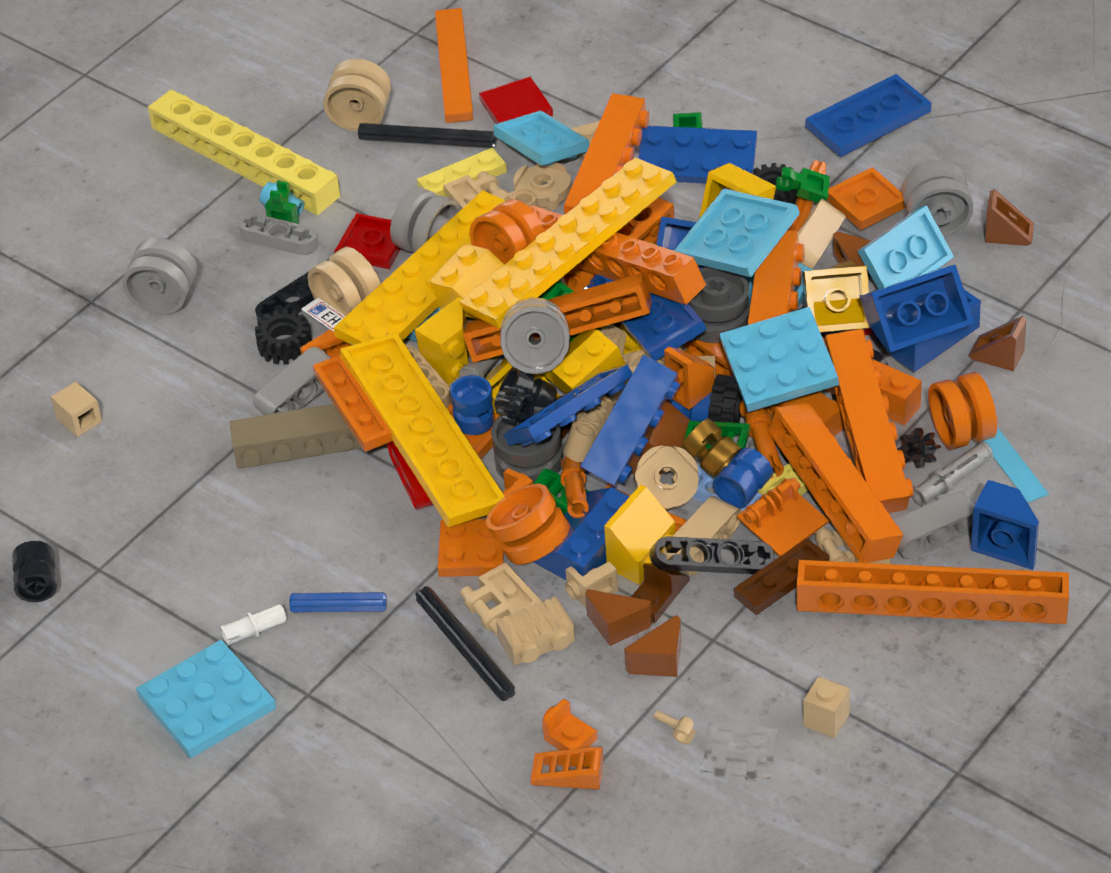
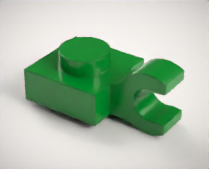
(809, 183)
(278, 204)

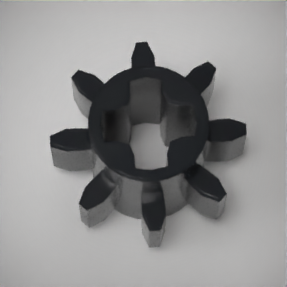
(514, 404)
(911, 447)

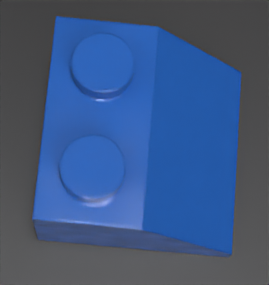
(1005, 526)

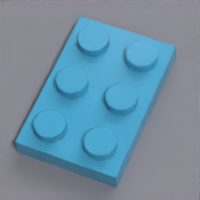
(541, 138)
(906, 249)

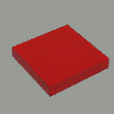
(514, 100)
(372, 239)

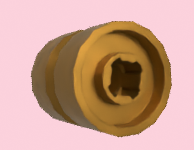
(718, 455)

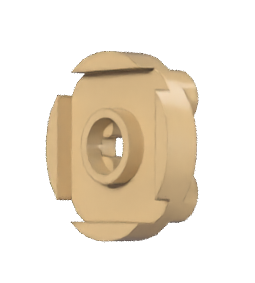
(550, 194)
(668, 459)

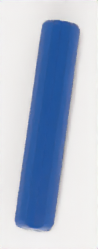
(338, 602)

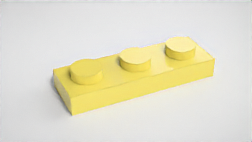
(483, 161)

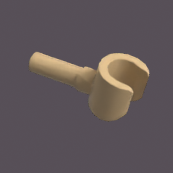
(682, 728)

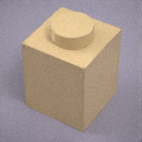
(76, 409)
(826, 707)

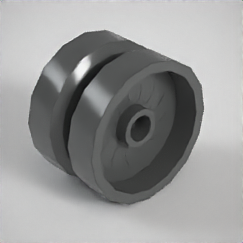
(721, 303)
(529, 458)

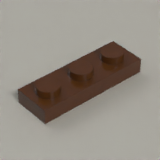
(777, 577)

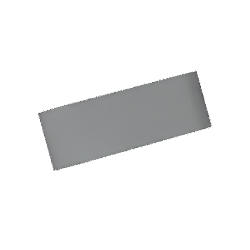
(292, 386)
(935, 524)

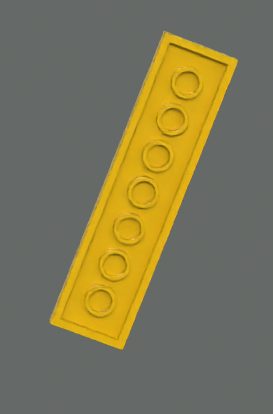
(569, 240)
(406, 294)
(423, 429)

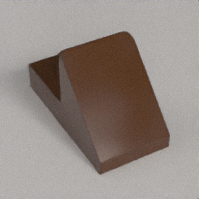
(660, 588)

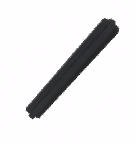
(427, 135)
(465, 643)

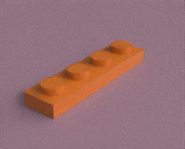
(352, 403)

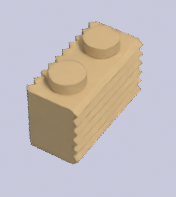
(535, 631)

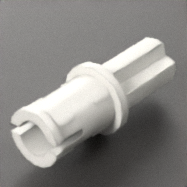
(252, 624)

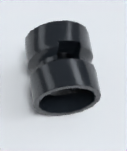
(540, 390)
(34, 571)

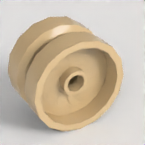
(357, 94)
(343, 280)

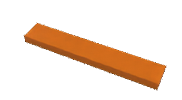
(453, 65)

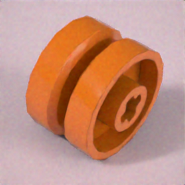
(506, 229)
(962, 410)
(528, 524)

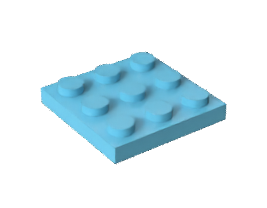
(738, 232)
(779, 359)
(206, 698)

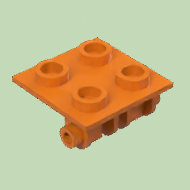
(782, 517)

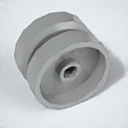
(943, 190)
(420, 217)
(159, 276)
(530, 317)

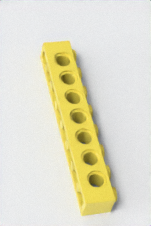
(242, 150)

